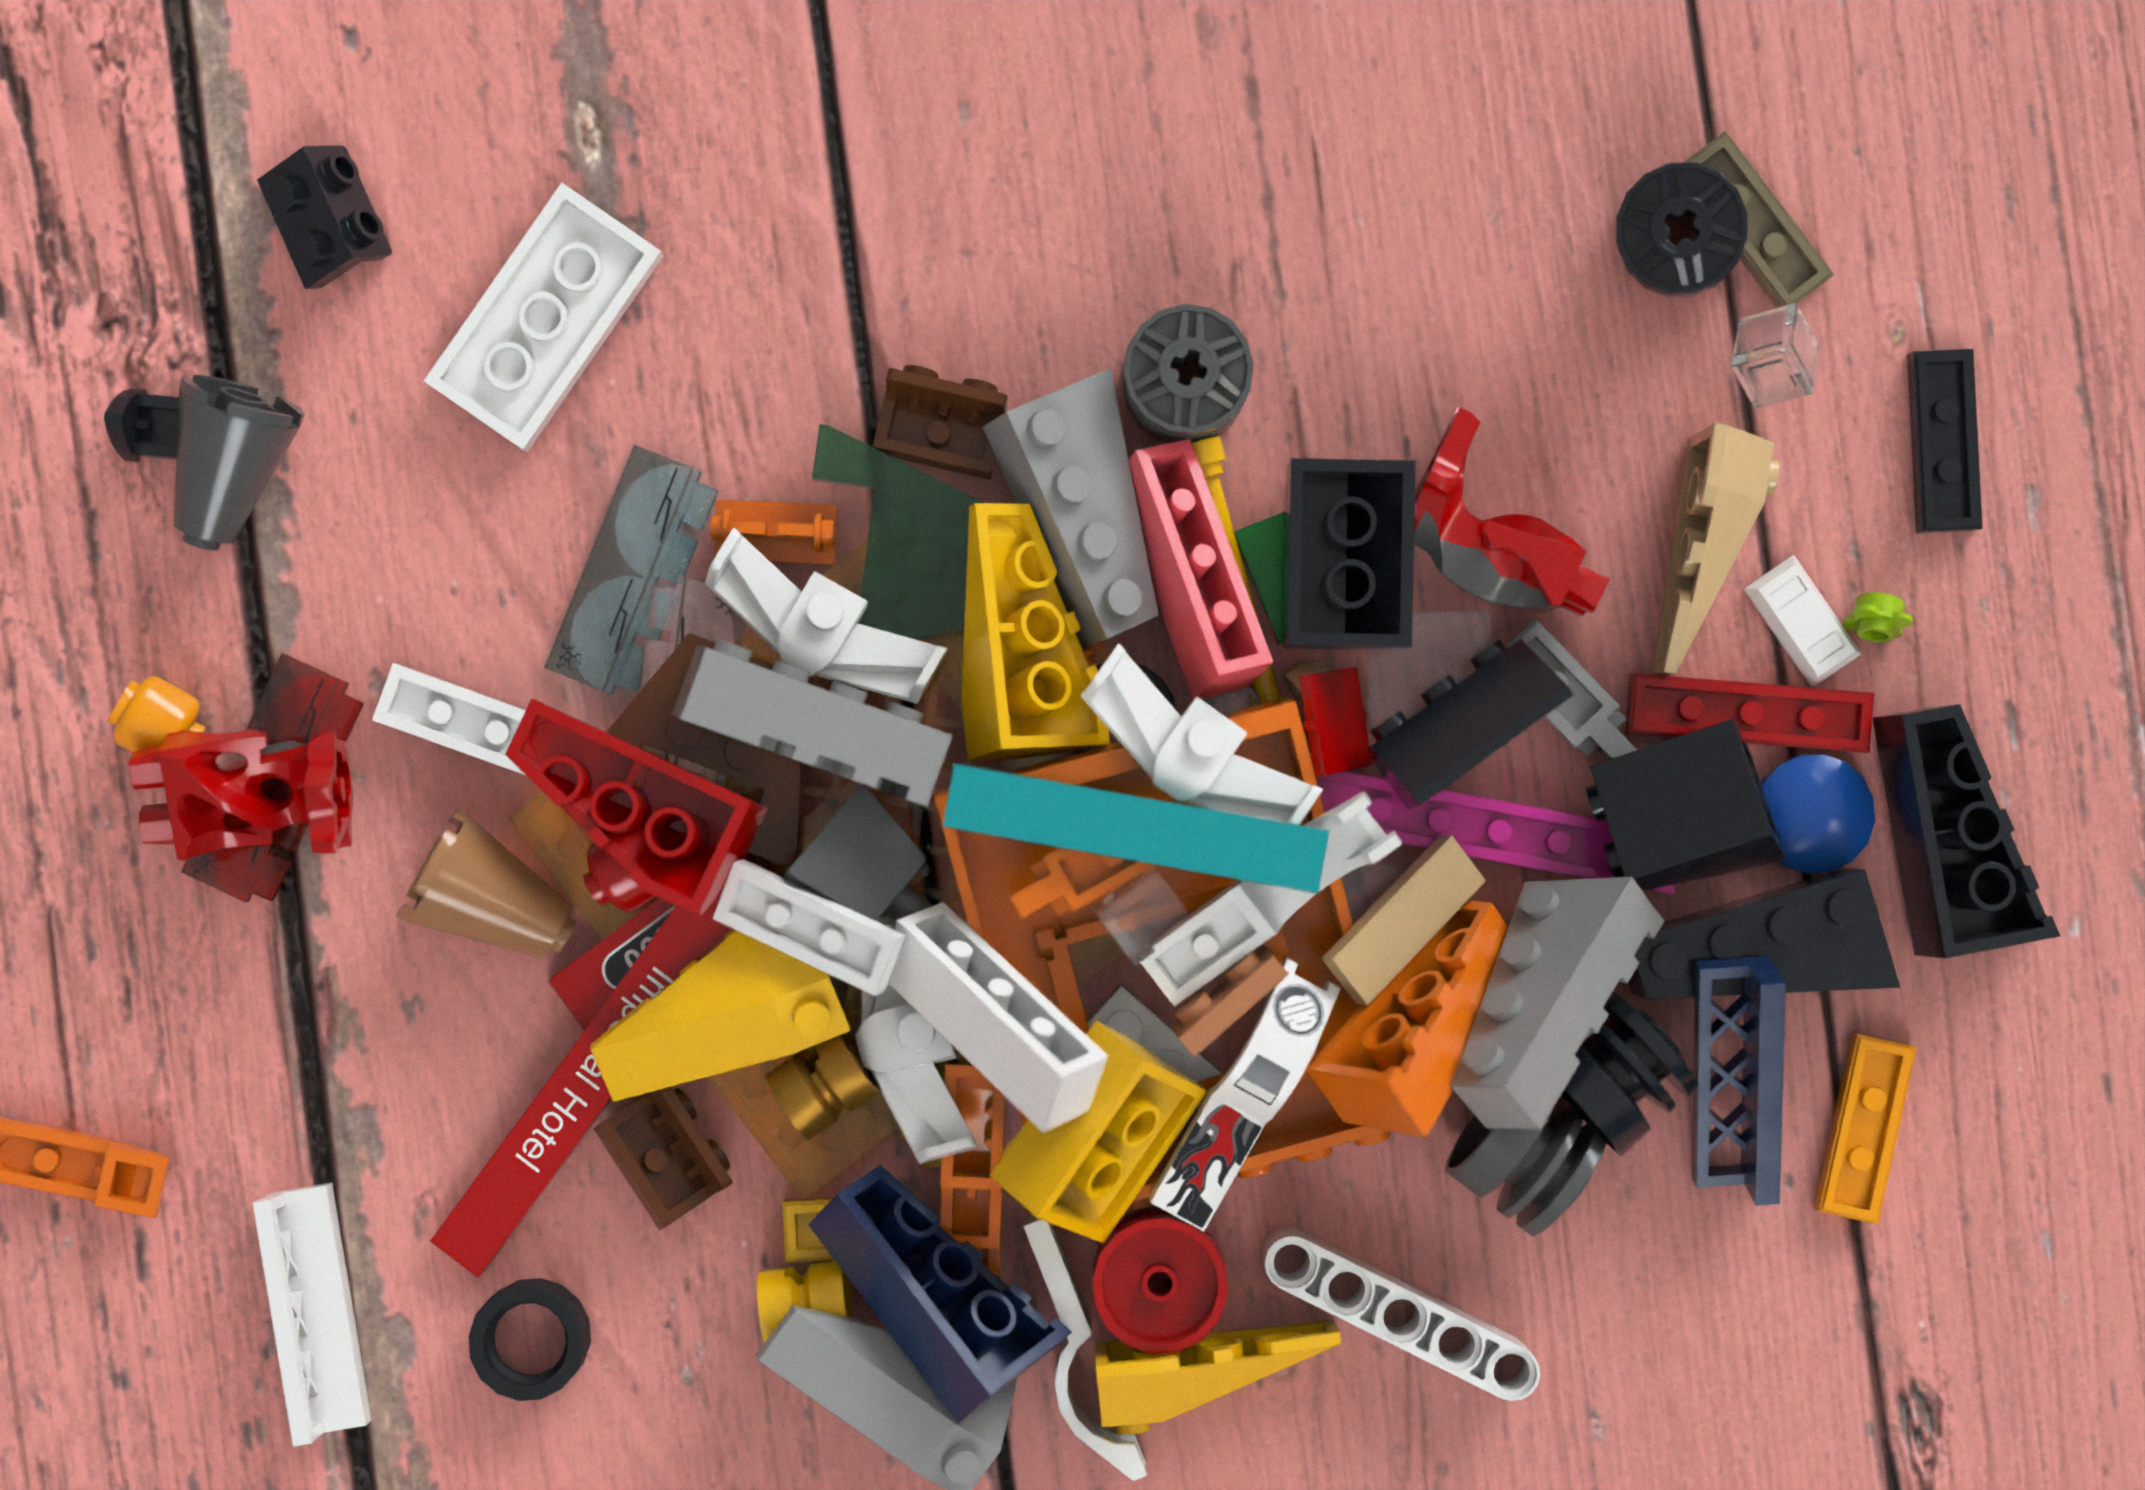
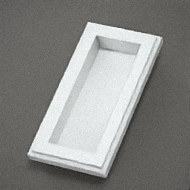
(1802, 621)

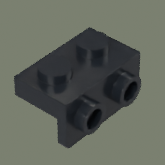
(323, 213)

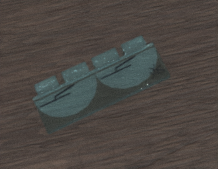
(629, 556)

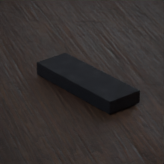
(1944, 441)

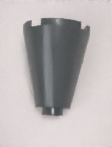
(225, 455)

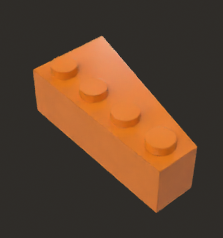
(1401, 1051)

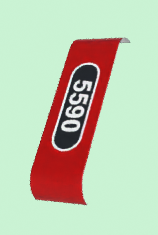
(596, 973)

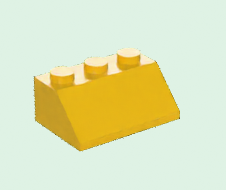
(1098, 1162)

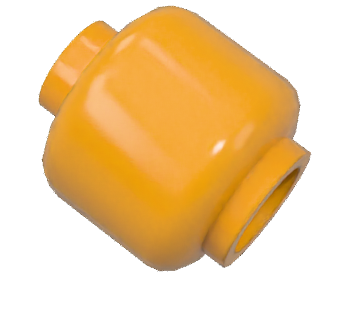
(151, 712)

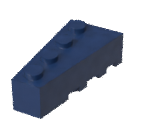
(933, 1292)

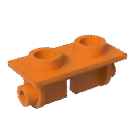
(780, 529)

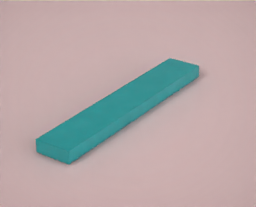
(1136, 828)

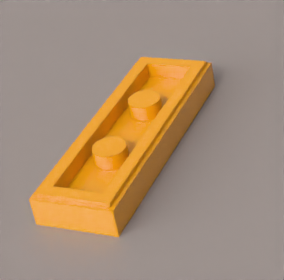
(1864, 1128)

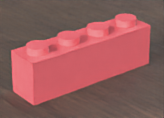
(1196, 573)

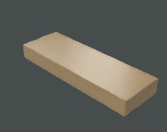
(1403, 920)

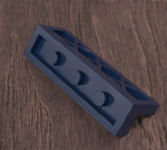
(1761, 1080)

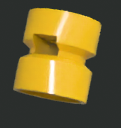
(821, 1289)

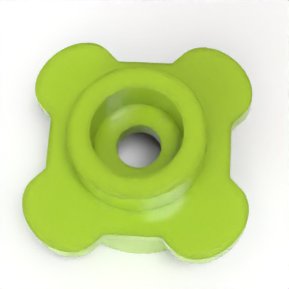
(1878, 617)

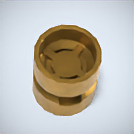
(821, 1084)

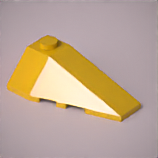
(719, 1016)

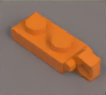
(1072, 880)

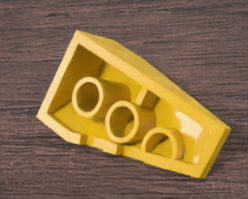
(1020, 645)
(1153, 1388)

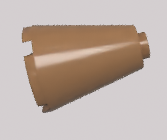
(486, 894)

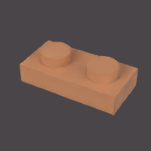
(1209, 1015)

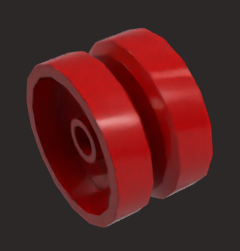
(1167, 1317)

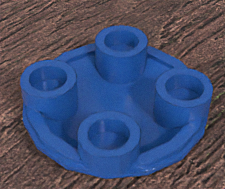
(1819, 812)

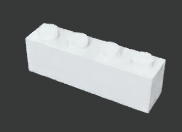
(996, 1018)

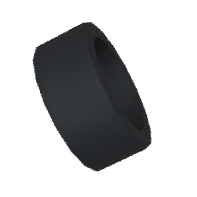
(487, 1360)

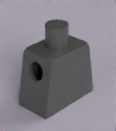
(863, 861)

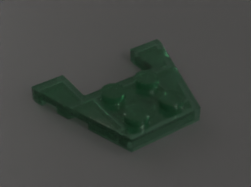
(914, 539)

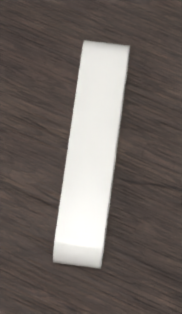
(1418, 1336)

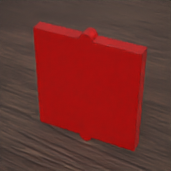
(1335, 721)

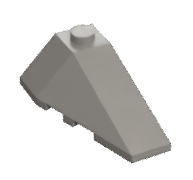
(881, 1394)

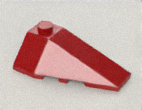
(651, 816)

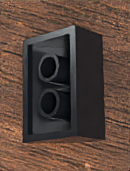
(1348, 554)
(1465, 721)

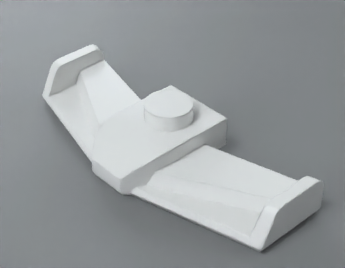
(820, 625)
(1191, 753)
(901, 1055)

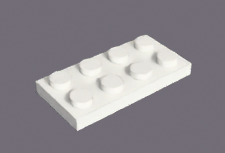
(544, 317)

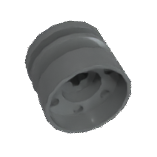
(1208, 404)
(1540, 1167)

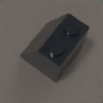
(1685, 809)

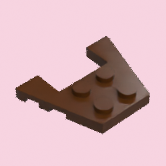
(650, 723)

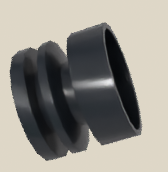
(1690, 265)
(1623, 1069)

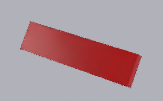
(1762, 712)

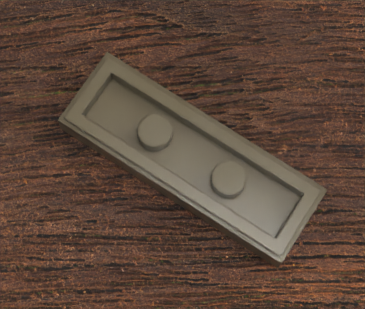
(1775, 246)

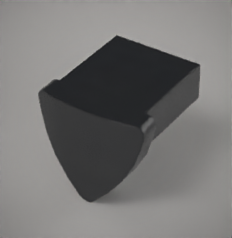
(142, 425)

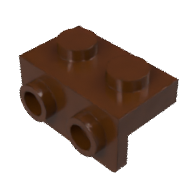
(939, 421)
(665, 1154)

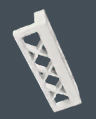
(311, 1312)

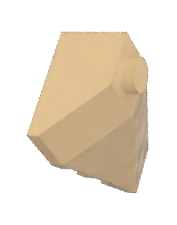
(1718, 504)

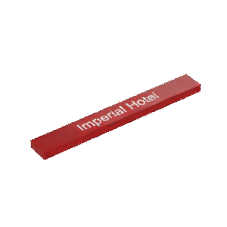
(566, 1103)

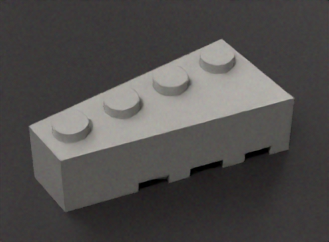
(1075, 472)
(812, 724)
(1549, 994)

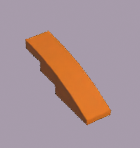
(968, 1194)

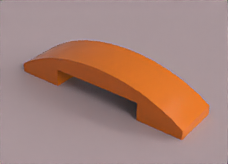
(82, 1167)

